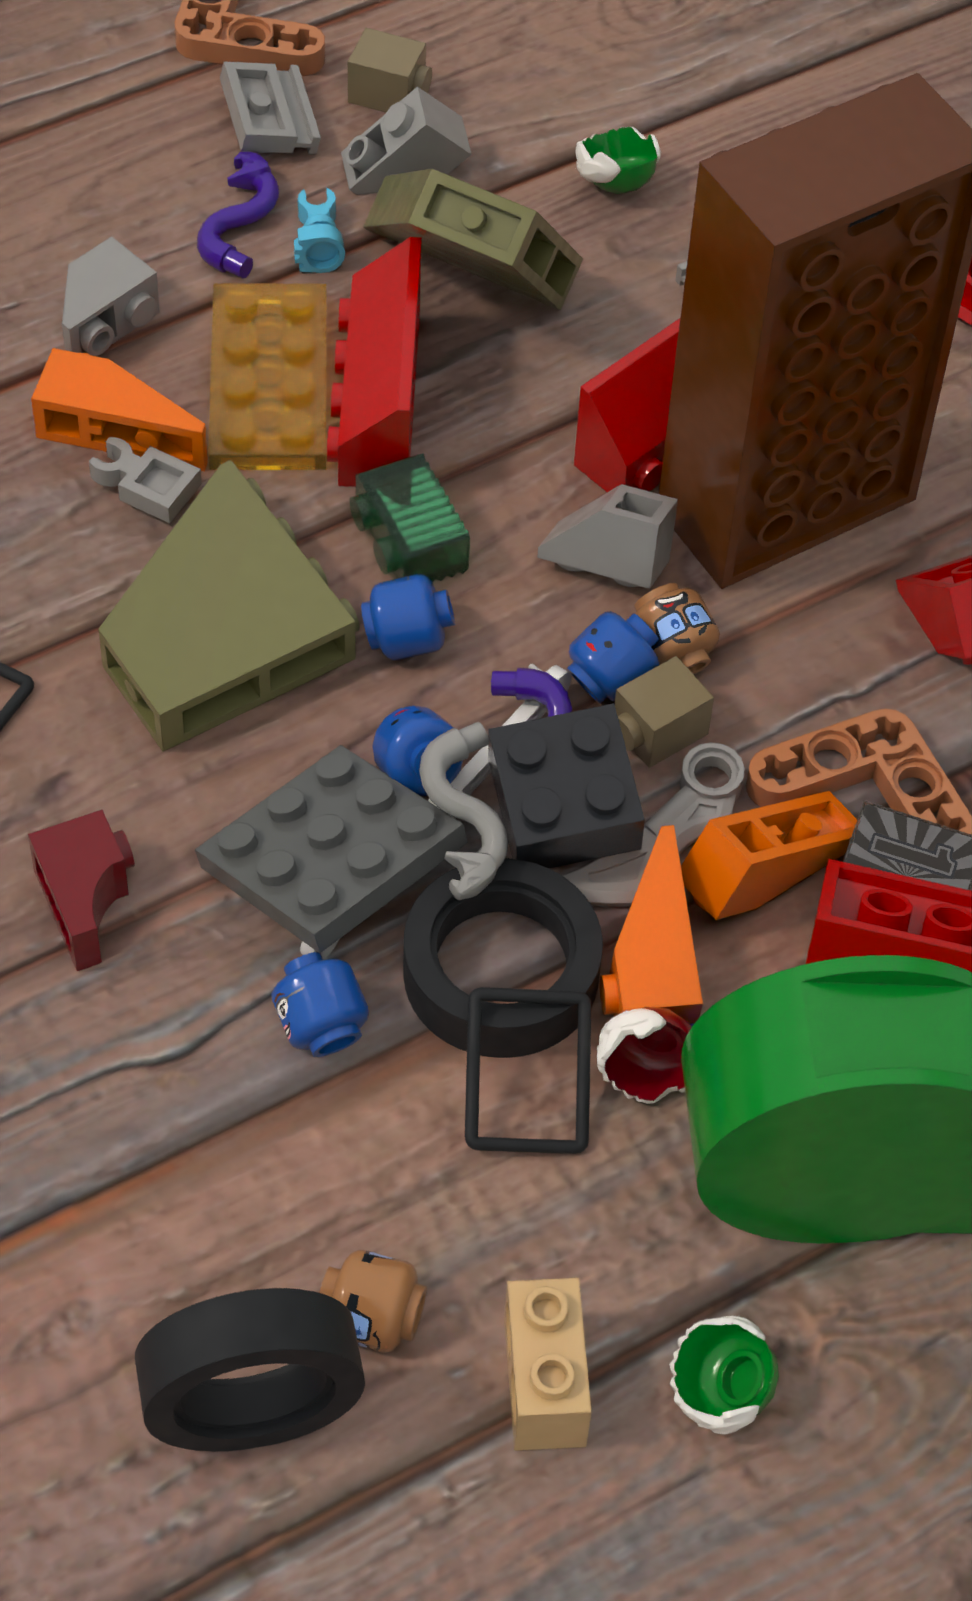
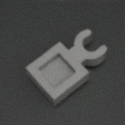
(149, 482)

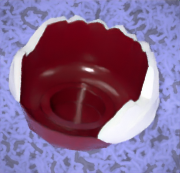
(643, 1053)

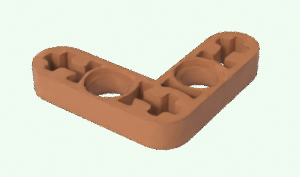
(226, 28)
(881, 762)

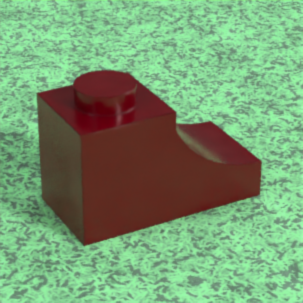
(81, 875)

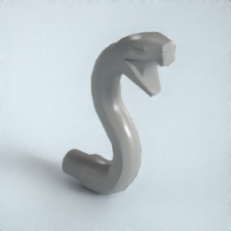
(478, 868)

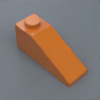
(92, 398)
(764, 852)
(655, 949)

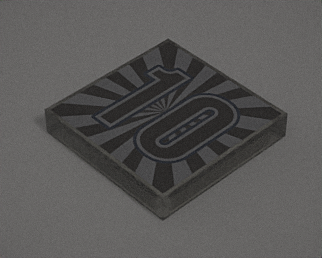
(910, 847)

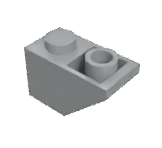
(408, 138)
(107, 297)
(616, 536)

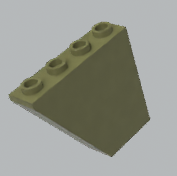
(476, 233)
(223, 616)

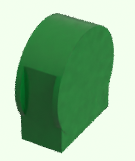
(836, 1101)

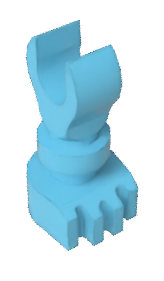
(318, 241)

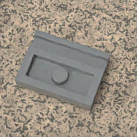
(269, 108)

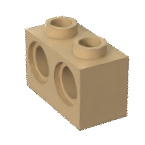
(547, 1364)

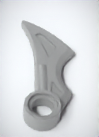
(615, 878)

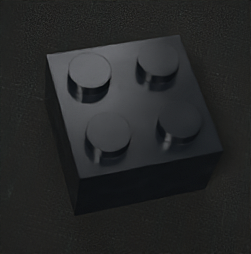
(566, 787)

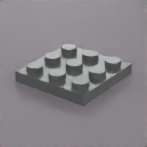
(331, 847)

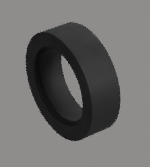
(512, 1027)
(243, 1331)

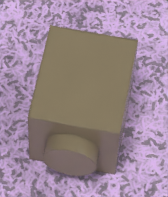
(386, 69)
(663, 711)

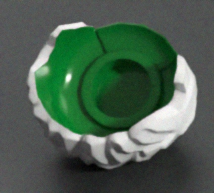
(618, 159)
(723, 1373)

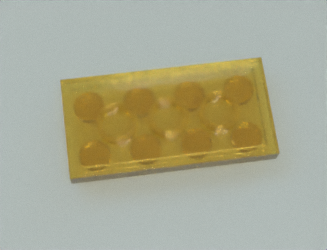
(268, 376)

